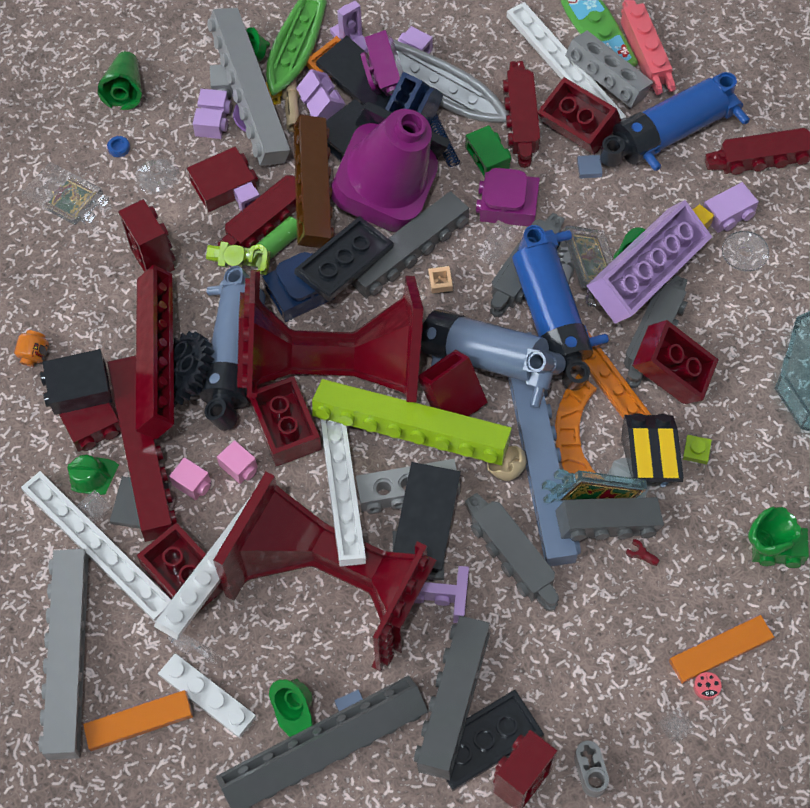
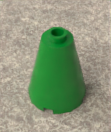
(121, 82)

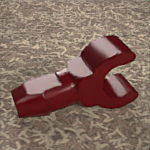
(642, 553)

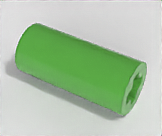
(280, 236)

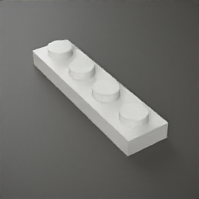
(207, 695)

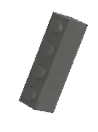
(609, 518)

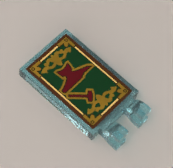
(591, 486)

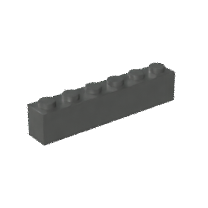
(413, 241)
(453, 699)

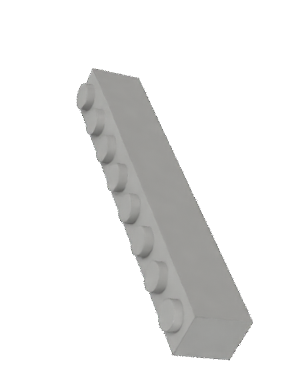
(248, 86)
(65, 655)

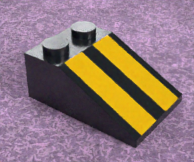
(652, 447)

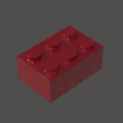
(579, 115)
(147, 237)
(675, 362)
(285, 421)
(172, 560)
(524, 770)

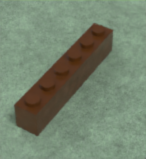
(312, 181)

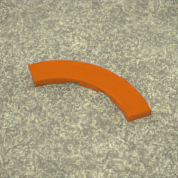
(568, 428)

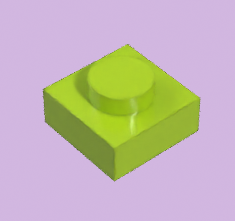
(697, 449)

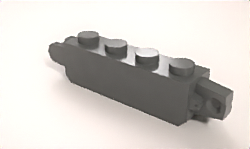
(506, 284)
(663, 306)
(514, 550)

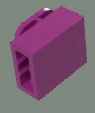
(383, 64)
(508, 197)

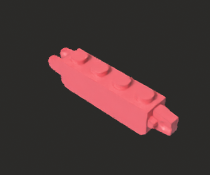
(646, 45)

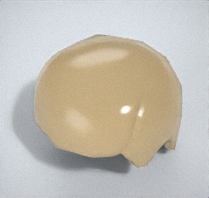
(512, 466)

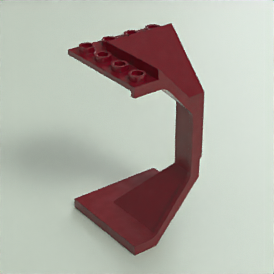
(379, 351)
(283, 536)

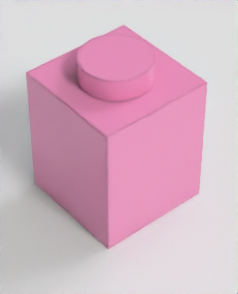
(237, 462)
(190, 479)

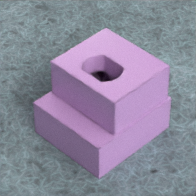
(245, 195)

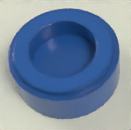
(118, 146)

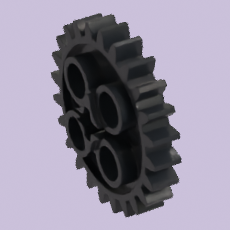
(190, 363)

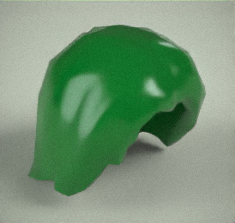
(774, 531)

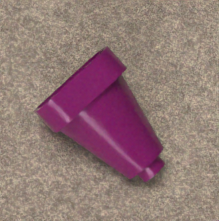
(387, 170)

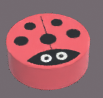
(707, 686)

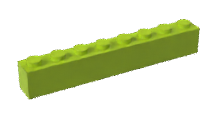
(411, 422)

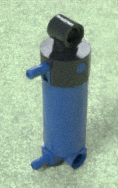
(672, 120)
(553, 303)

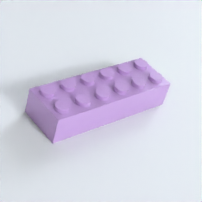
(649, 262)

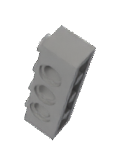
(609, 68)
(391, 480)

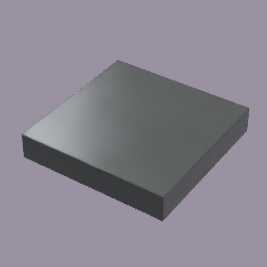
(125, 509)

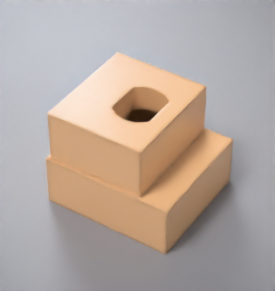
(440, 275)

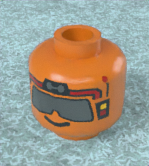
(31, 348)

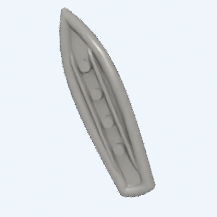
(460, 90)

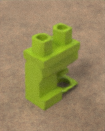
(239, 256)

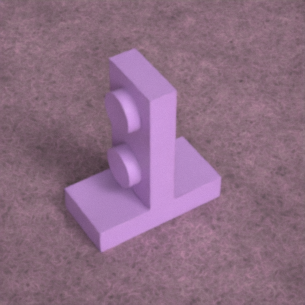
(350, 24)
(445, 594)

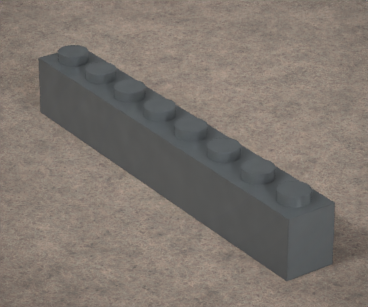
(322, 744)

